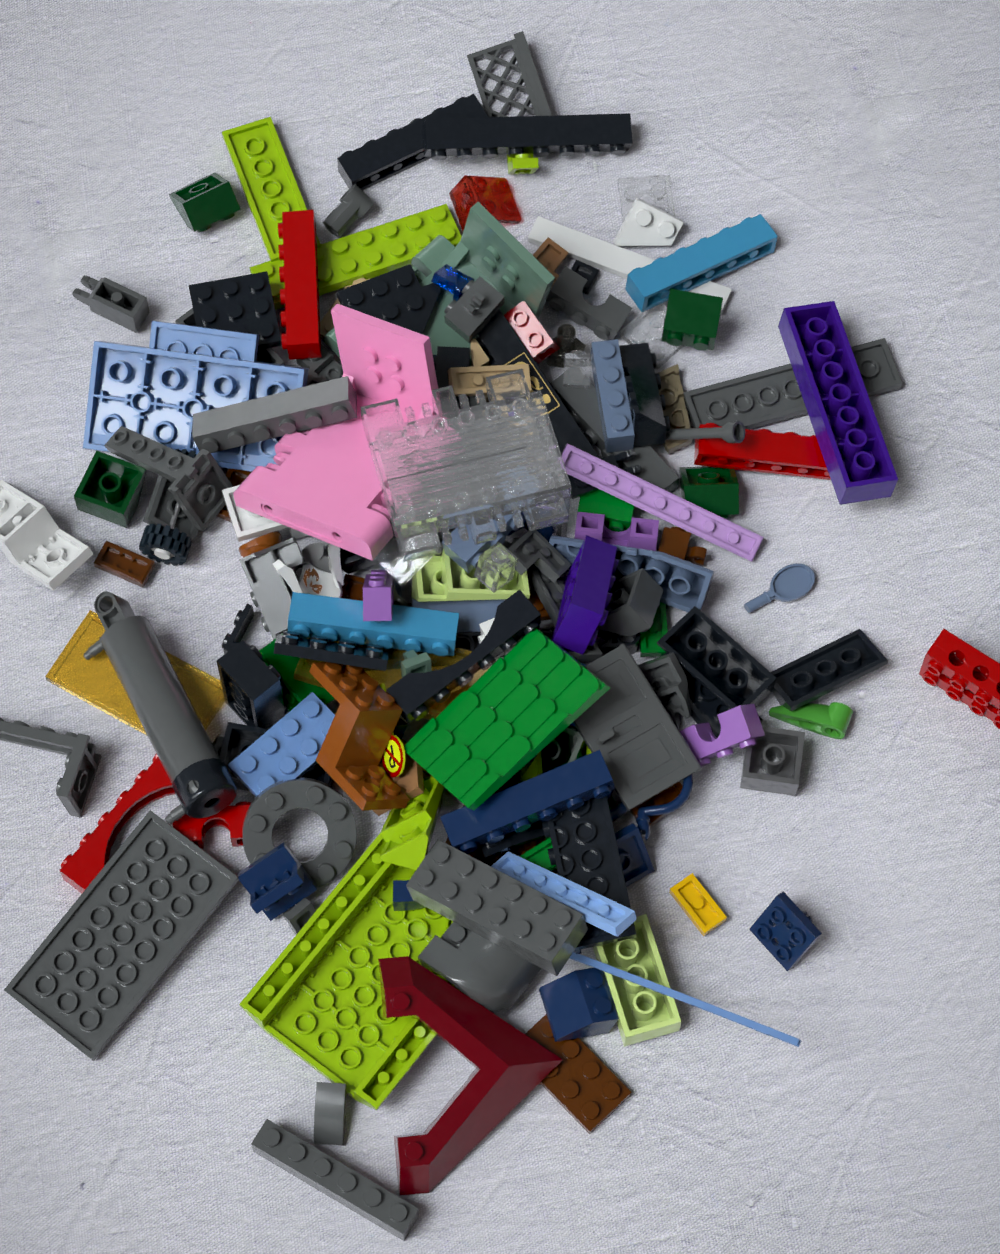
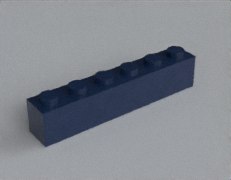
(529, 802)

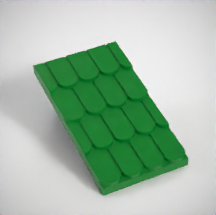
(505, 719)

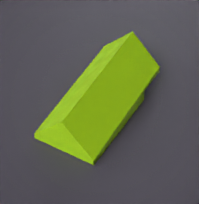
(411, 828)

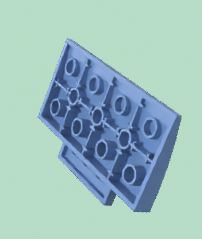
(180, 375)

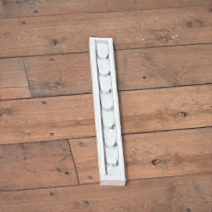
(606, 255)

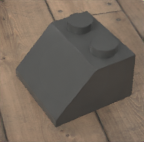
(632, 604)

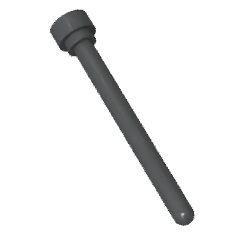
(730, 432)

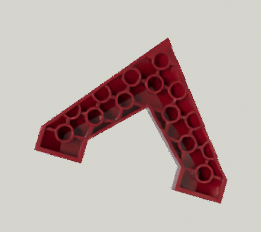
(504, 1062)

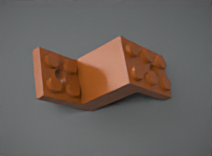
(359, 736)

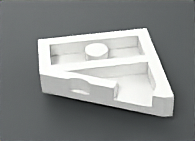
(647, 226)

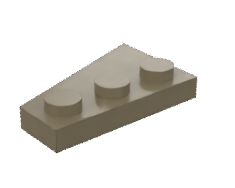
(675, 406)

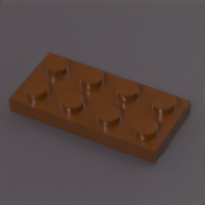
(580, 1080)

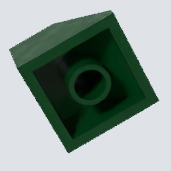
(205, 202)
(691, 319)
(711, 489)

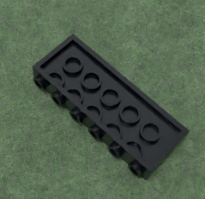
(589, 856)

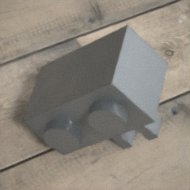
(473, 309)

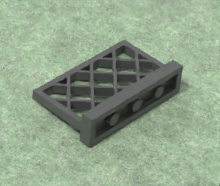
(528, 76)

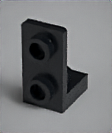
(241, 624)

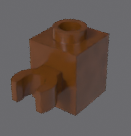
(676, 543)

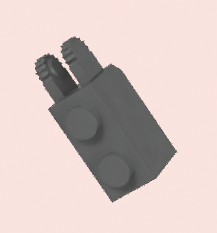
(114, 302)

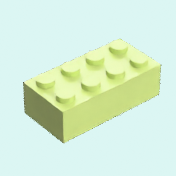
(640, 1010)

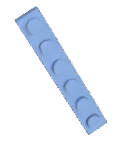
(595, 908)

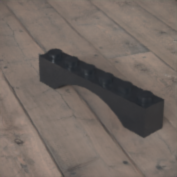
(420, 691)

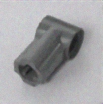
(351, 206)

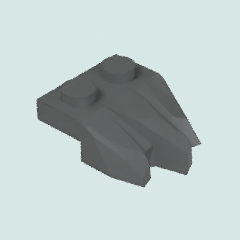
(669, 684)

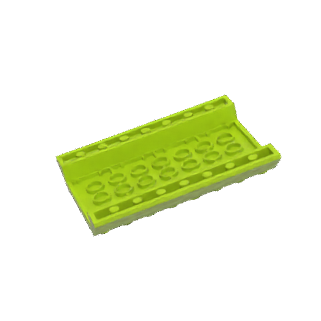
(327, 988)

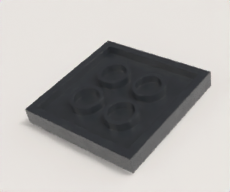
(239, 306)

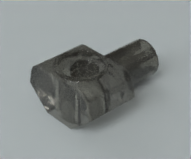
(567, 342)

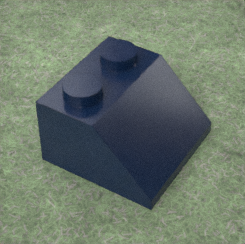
(579, 1005)

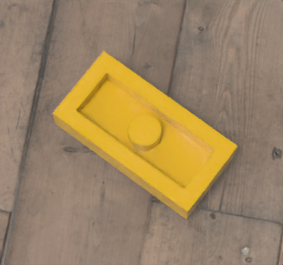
(697, 904)

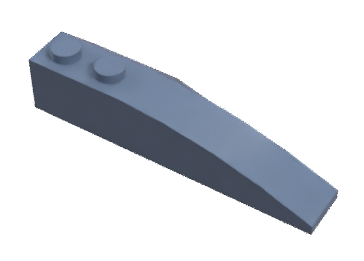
(681, 581)

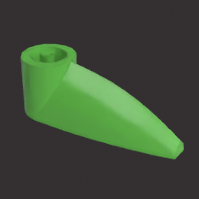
(818, 718)

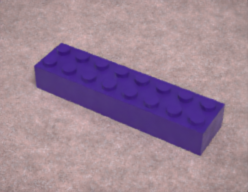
(837, 403)

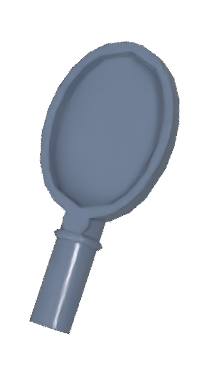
(786, 585)

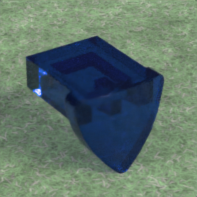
(451, 280)

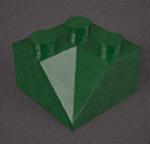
(110, 489)

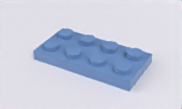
(286, 748)

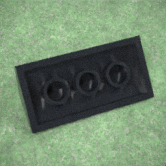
(826, 670)

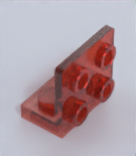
(490, 192)

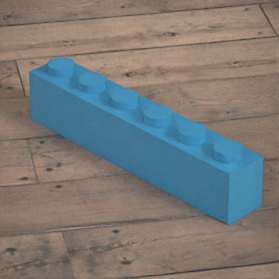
(701, 262)
(343, 620)

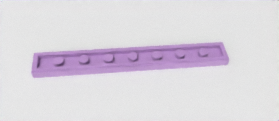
(660, 503)

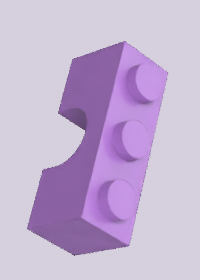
(640, 534)
(378, 596)
(738, 728)

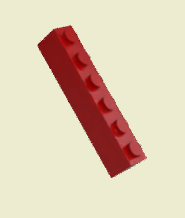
(301, 285)
(764, 453)

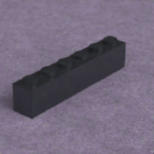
(399, 147)

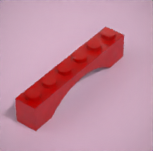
(95, 848)

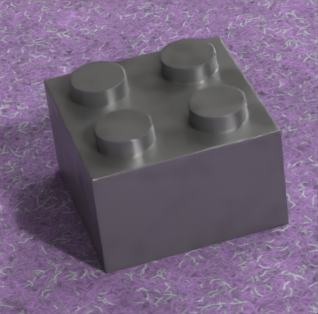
(774, 762)

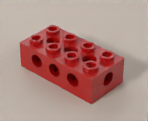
(967, 671)

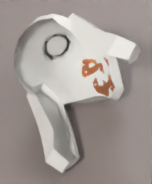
(320, 581)

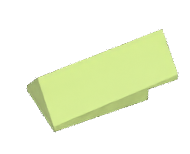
(446, 581)

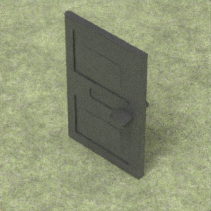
(634, 732)

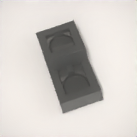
(330, 1113)

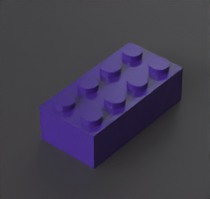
(586, 595)

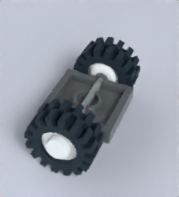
(170, 529)

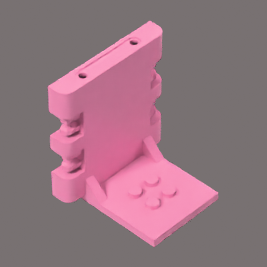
(327, 473)

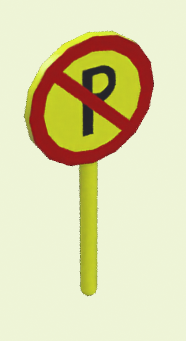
(394, 754)

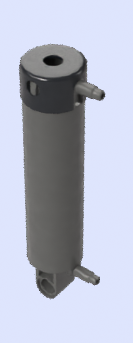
(163, 709)

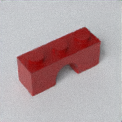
(229, 818)

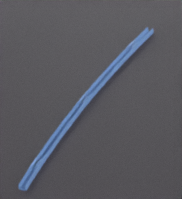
(687, 999)

